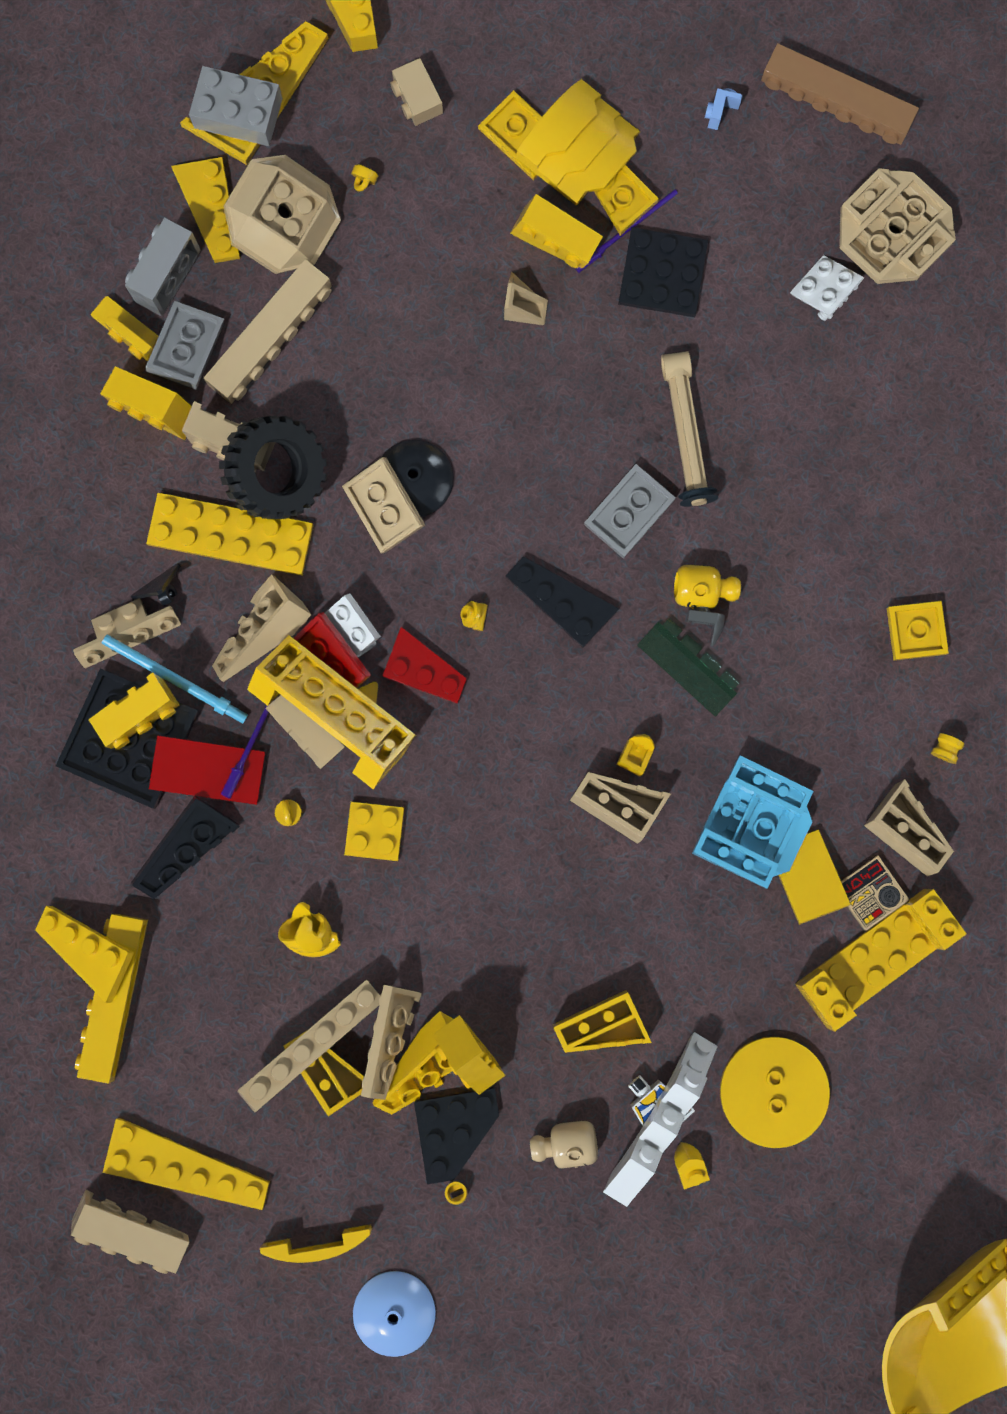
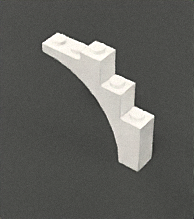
(664, 1121)

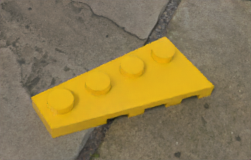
(86, 951)

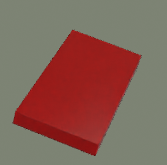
(204, 769)

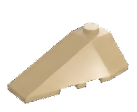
(273, 618)

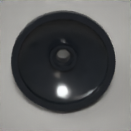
(434, 478)

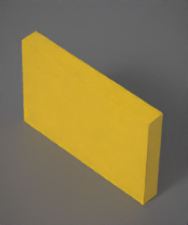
(510, 125)
(813, 881)

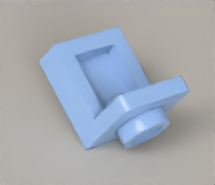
(726, 98)

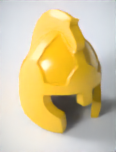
(308, 933)

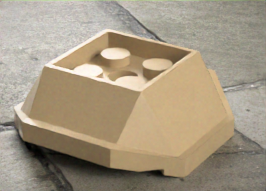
(901, 202)
(259, 229)

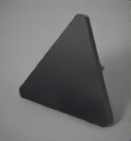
(160, 587)

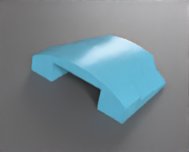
(755, 823)

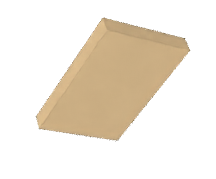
(383, 505)

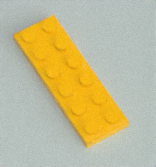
(229, 534)

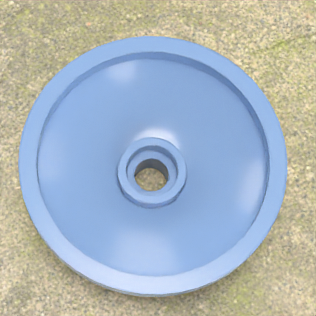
(394, 1294)

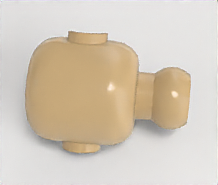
(569, 1145)

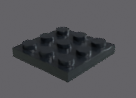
(663, 272)

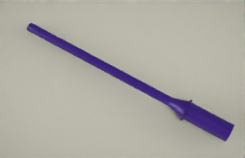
(600, 250)
(237, 771)

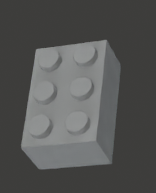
(235, 106)
(162, 266)

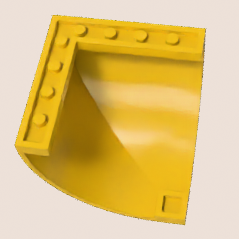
(952, 1340)

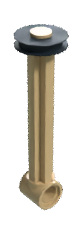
(677, 371)

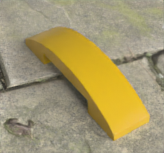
(283, 1251)

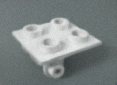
(827, 286)

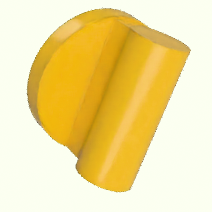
(474, 615)

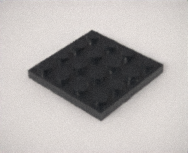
(127, 768)

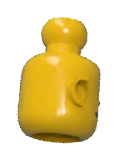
(703, 586)

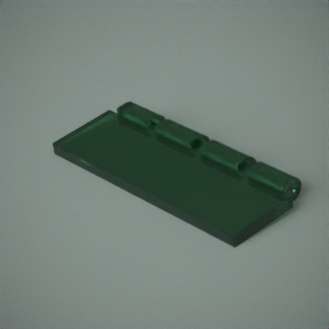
(683, 665)

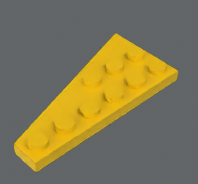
(282, 66)

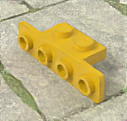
(125, 328)

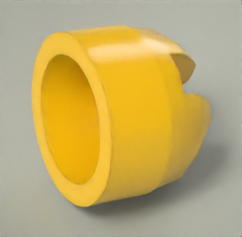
(454, 1187)

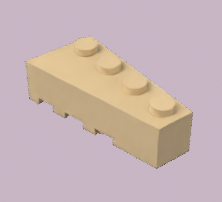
(128, 1234)

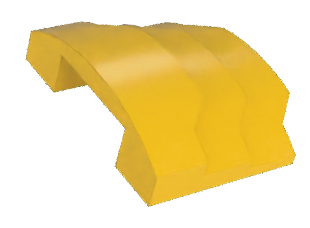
(579, 143)

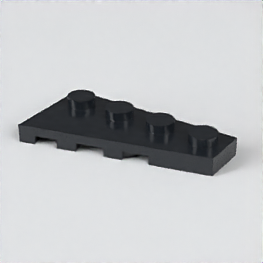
(565, 603)
(190, 837)

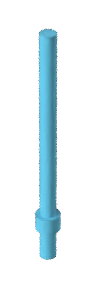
(220, 705)

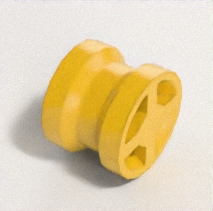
(947, 748)

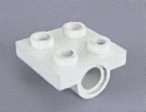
(353, 625)

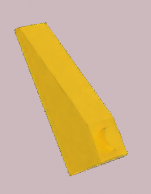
(417, 1068)

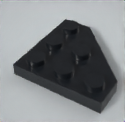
(452, 1130)

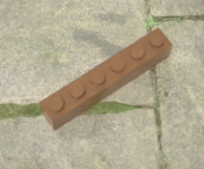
(839, 94)

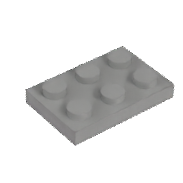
(185, 345)
(629, 511)

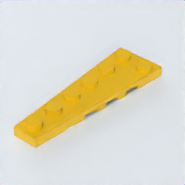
(162, 1162)

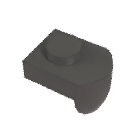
(702, 615)

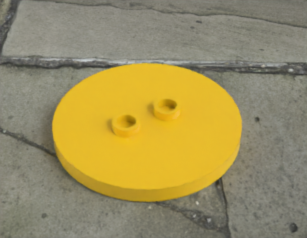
(774, 1092)

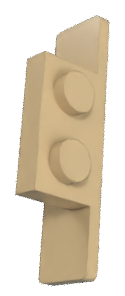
(128, 625)

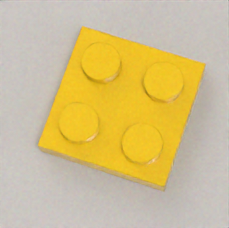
(917, 630)
(374, 831)

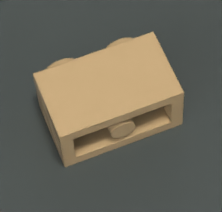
(417, 92)

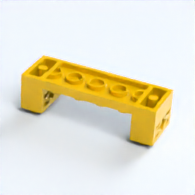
(334, 706)
(879, 957)

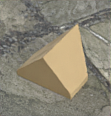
(523, 303)

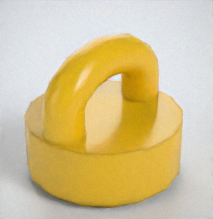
(365, 174)
(288, 812)

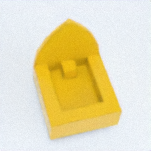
(636, 754)
(690, 1165)

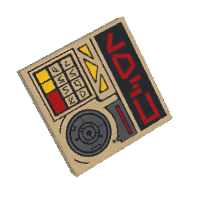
(873, 893)

